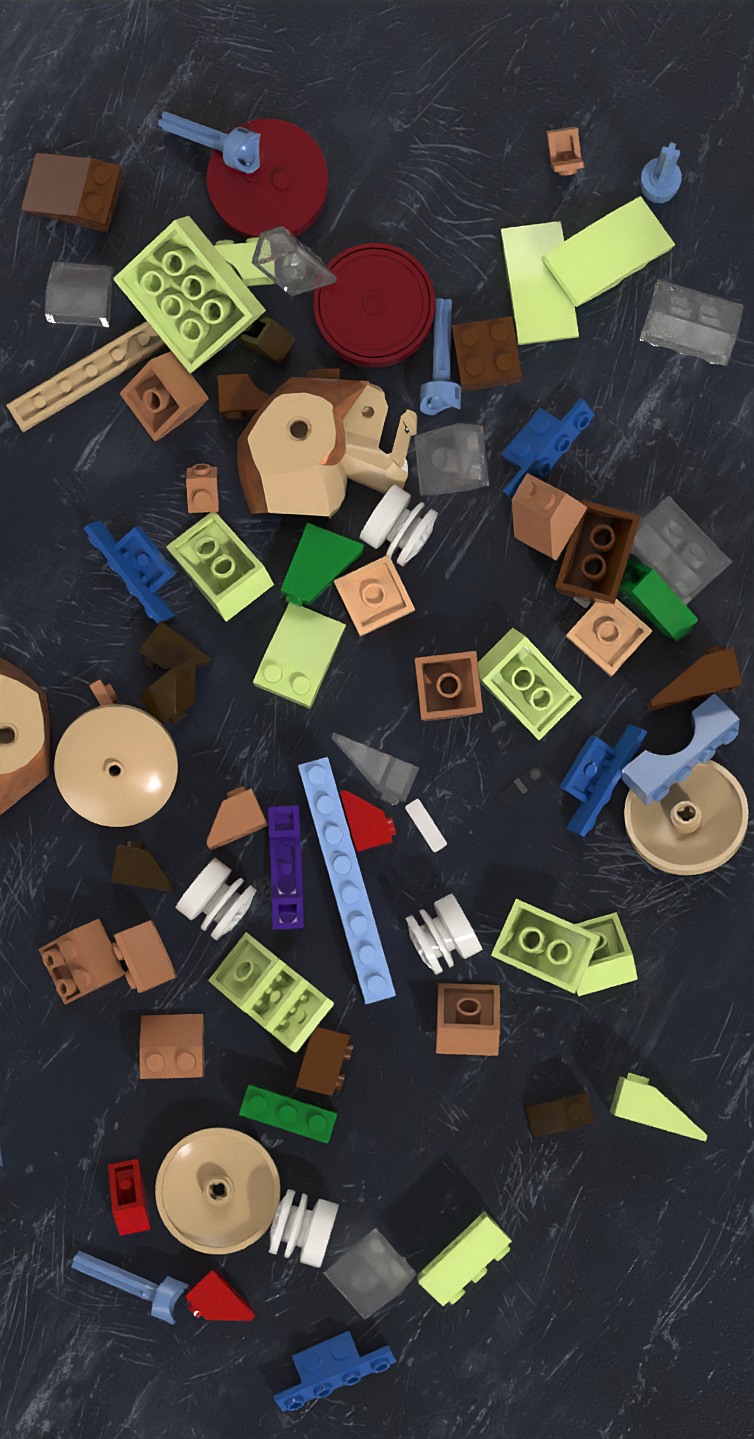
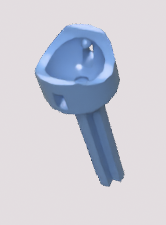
(238, 148)
(661, 176)
(441, 392)
(162, 1296)

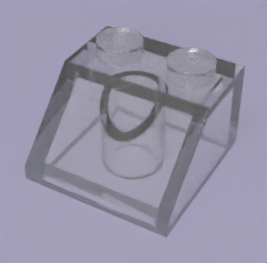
(290, 262)
(79, 294)
(451, 459)
(370, 1273)

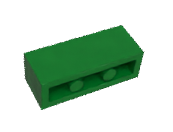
(288, 1113)

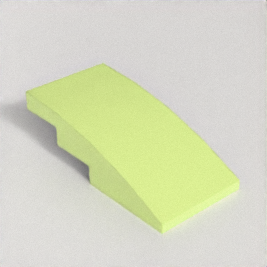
(608, 251)
(537, 299)
(271, 992)

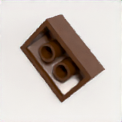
(598, 554)

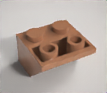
(144, 957)
(81, 961)

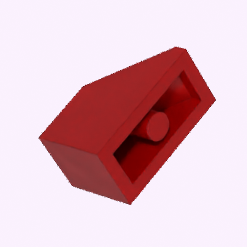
(367, 823)
(128, 1197)
(218, 1300)

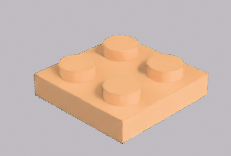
(374, 595)
(608, 635)

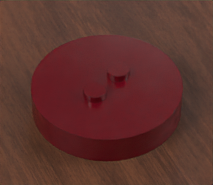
(283, 191)
(376, 307)

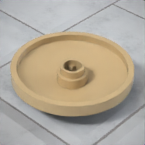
(121, 738)
(714, 829)
(211, 1220)

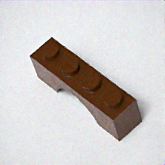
(242, 398)

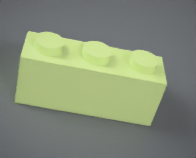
(464, 1260)

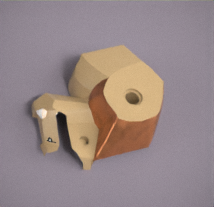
(313, 440)
(23, 735)

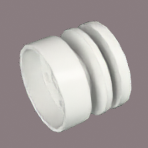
(398, 525)
(216, 899)
(443, 934)
(303, 1228)

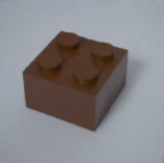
(486, 354)

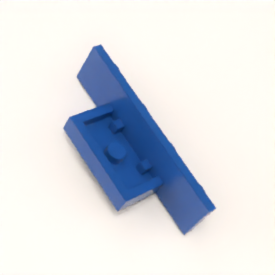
(543, 442)
(138, 564)
(596, 775)
(330, 1367)

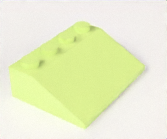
(189, 293)

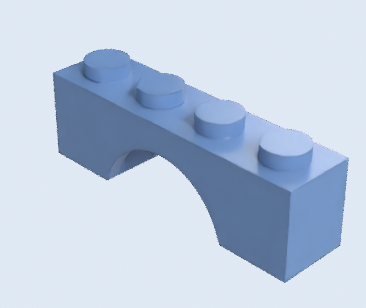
(653, 774)

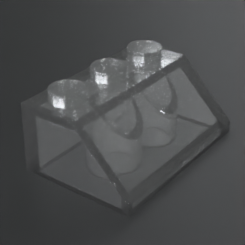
(692, 322)
(678, 550)

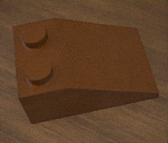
(73, 190)
(712, 673)

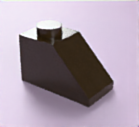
(267, 339)
(169, 649)
(172, 694)
(139, 868)
(560, 1114)

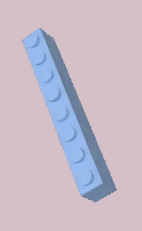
(346, 881)

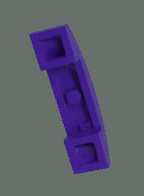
(286, 867)

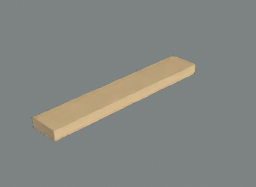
(85, 375)

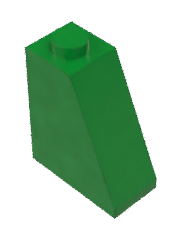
(317, 563)
(656, 600)

